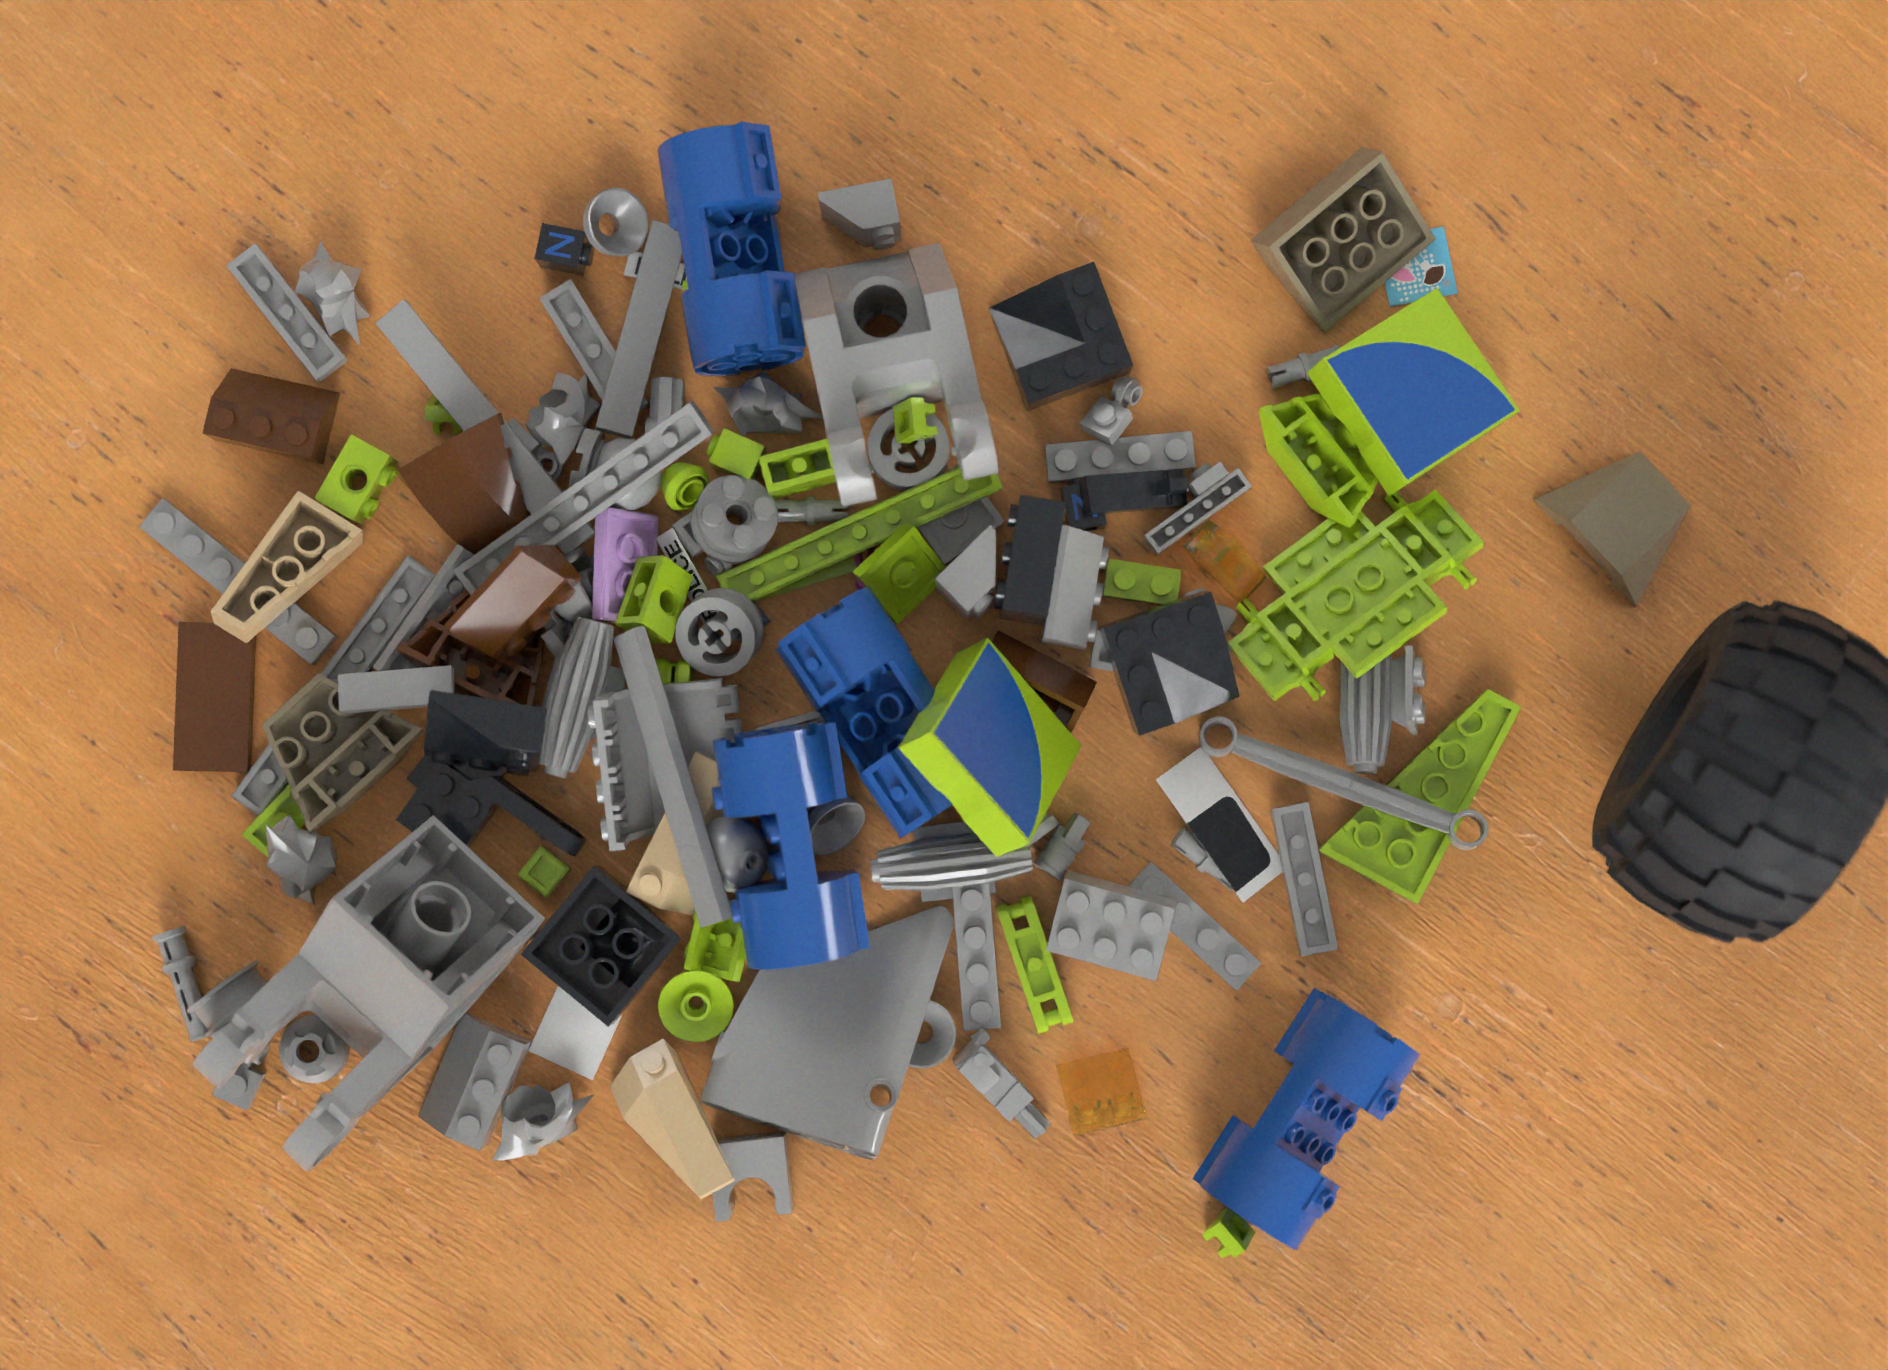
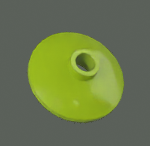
(690, 1021)

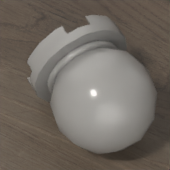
(597, 452)

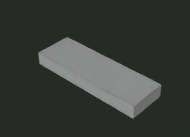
(392, 688)

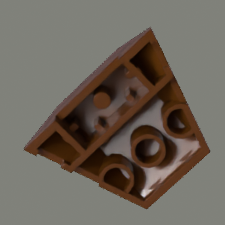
(469, 485)
(475, 672)

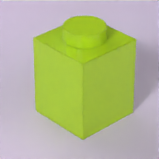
(735, 454)

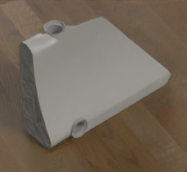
(830, 1032)

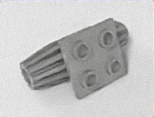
(573, 684)
(1375, 701)
(945, 859)

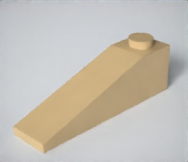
(660, 872)
(667, 1114)

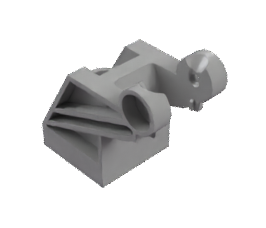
(871, 374)
(387, 973)

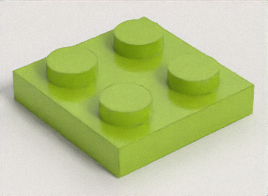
(901, 571)

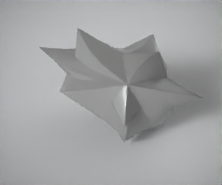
(331, 292)
(765, 407)
(563, 415)
(299, 858)
(536, 1119)

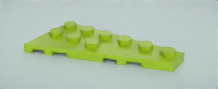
(1442, 774)

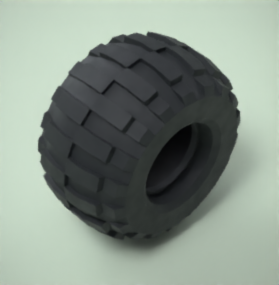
(1750, 774)

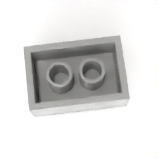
(1111, 925)

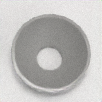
(629, 220)
(835, 824)
(942, 1042)
(332, 1050)

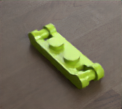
(1034, 964)

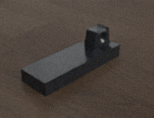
(1133, 491)

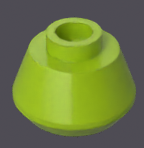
(683, 485)

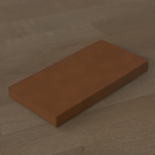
(213, 700)

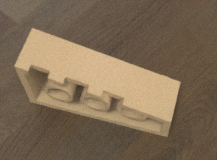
(286, 564)

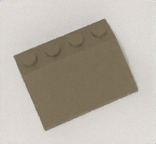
(1344, 237)

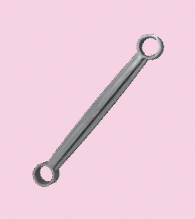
(1343, 783)

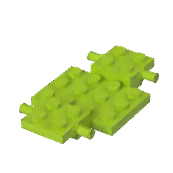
(1354, 593)

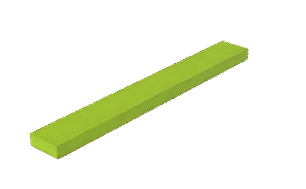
(856, 533)

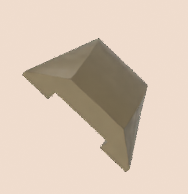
(1621, 518)
(332, 754)

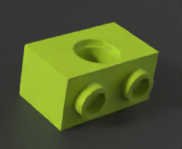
(355, 459)
(798, 469)
(655, 597)

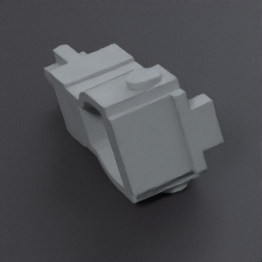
(999, 1084)

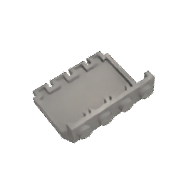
(627, 776)

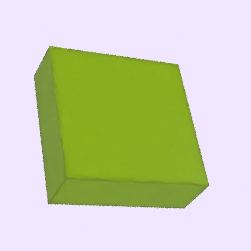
(544, 871)

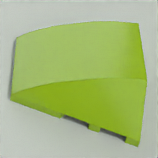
(1318, 457)

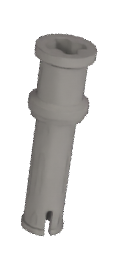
(180, 968)

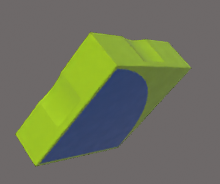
(1413, 391)
(991, 747)

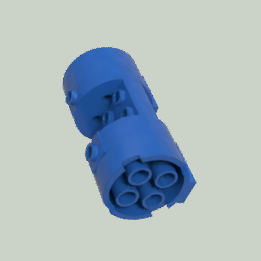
(725, 207)
(869, 684)
(801, 912)
(1275, 1167)

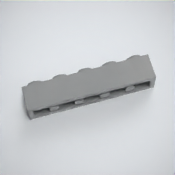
(1197, 512)

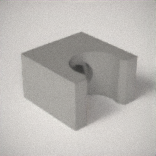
(759, 1157)

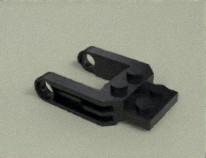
(469, 804)

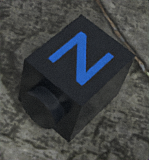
(563, 249)
(1074, 510)

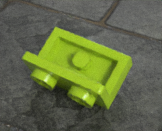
(716, 949)

